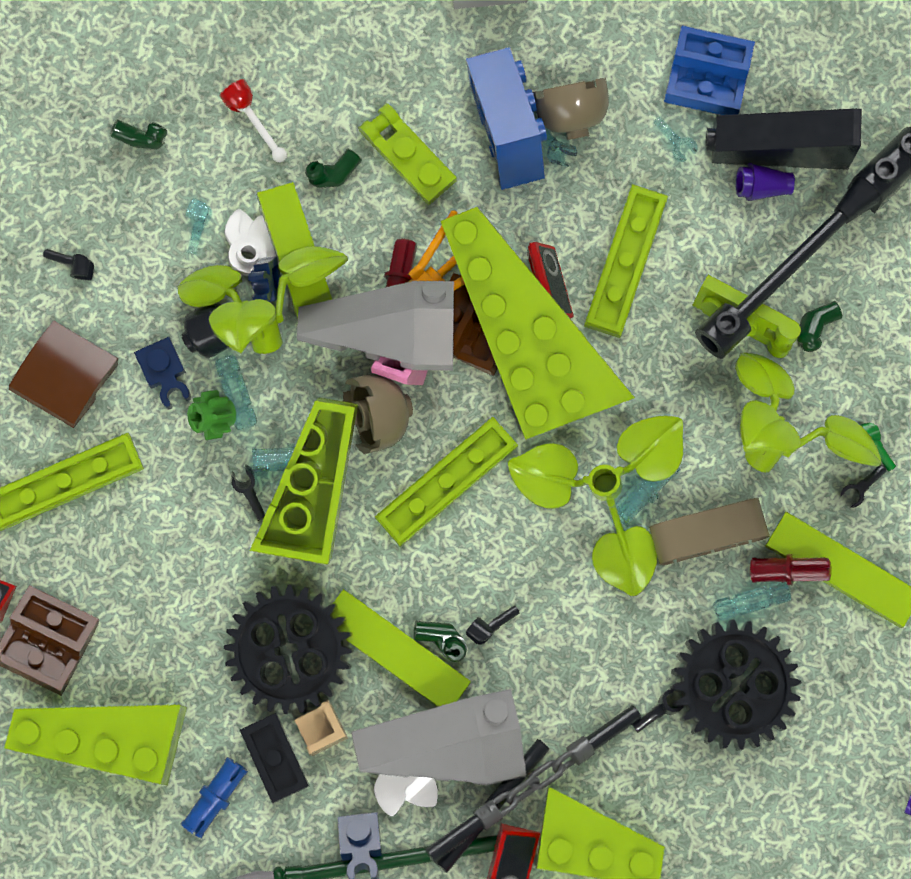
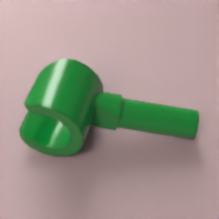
(874, 432)

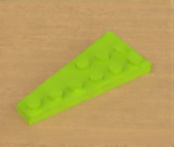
(538, 349)

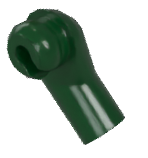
(138, 138)
(333, 175)
(813, 323)
(444, 637)

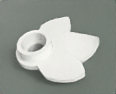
(247, 236)
(394, 790)

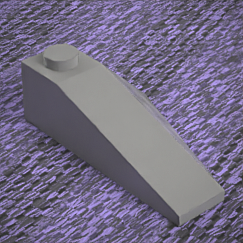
(394, 322)
(457, 741)

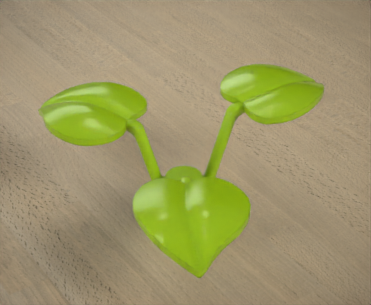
(255, 320)
(769, 436)
(651, 448)

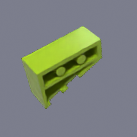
(593, 845)

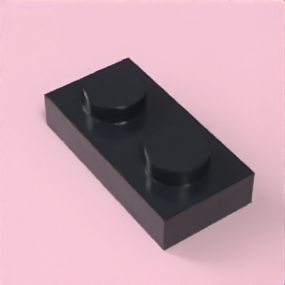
(274, 758)

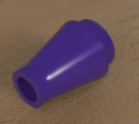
(762, 182)

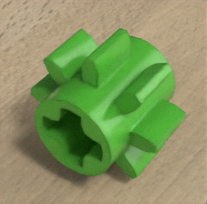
(211, 415)

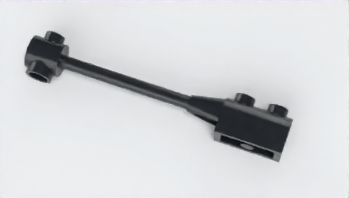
(866, 191)

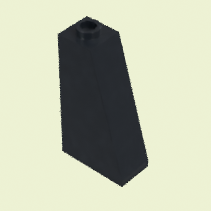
(787, 138)

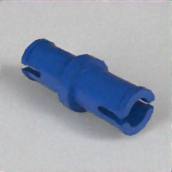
(214, 797)

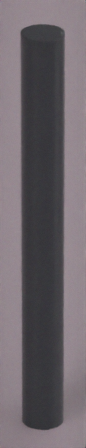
(531, 758)

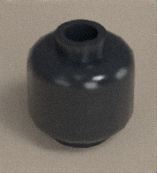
(199, 335)

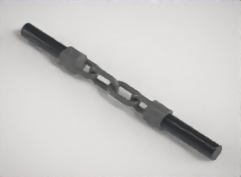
(489, 813)

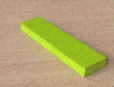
(288, 233)
(626, 261)
(68, 480)
(446, 481)
(850, 572)
(399, 652)

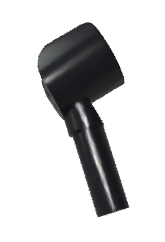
(80, 265)
(863, 485)
(249, 492)
(480, 631)
(657, 712)

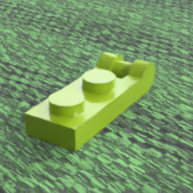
(408, 155)
(766, 323)

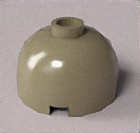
(573, 107)
(381, 411)

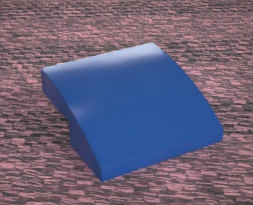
(709, 71)

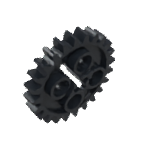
(253, 657)
(761, 709)

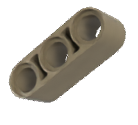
(709, 530)

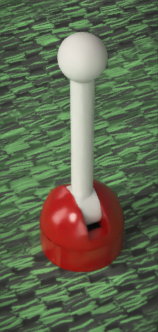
(239, 99)

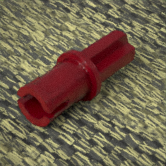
(401, 262)
(790, 569)

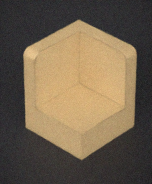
(321, 728)

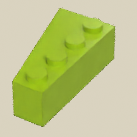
(309, 495)
(111, 739)

